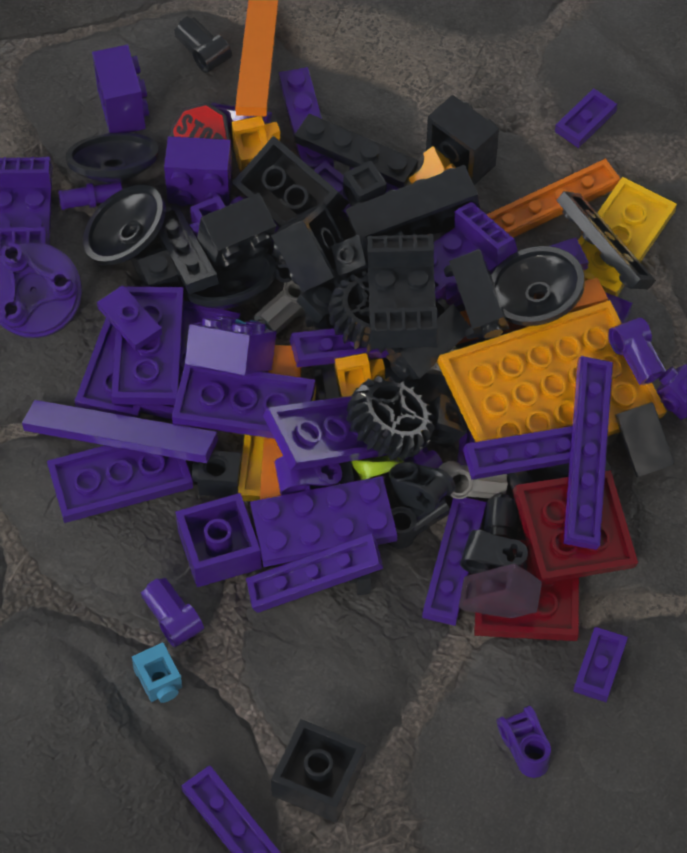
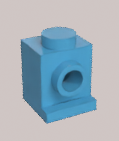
(153, 664)

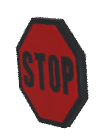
(201, 122)

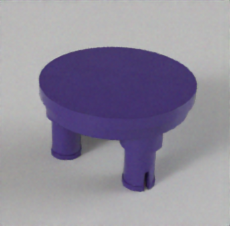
(37, 289)

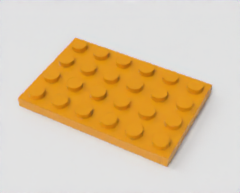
(529, 376)

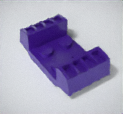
(25, 200)
(471, 232)

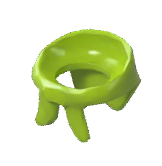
(373, 467)

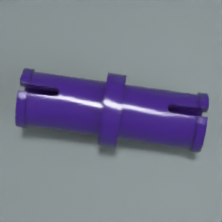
(87, 195)

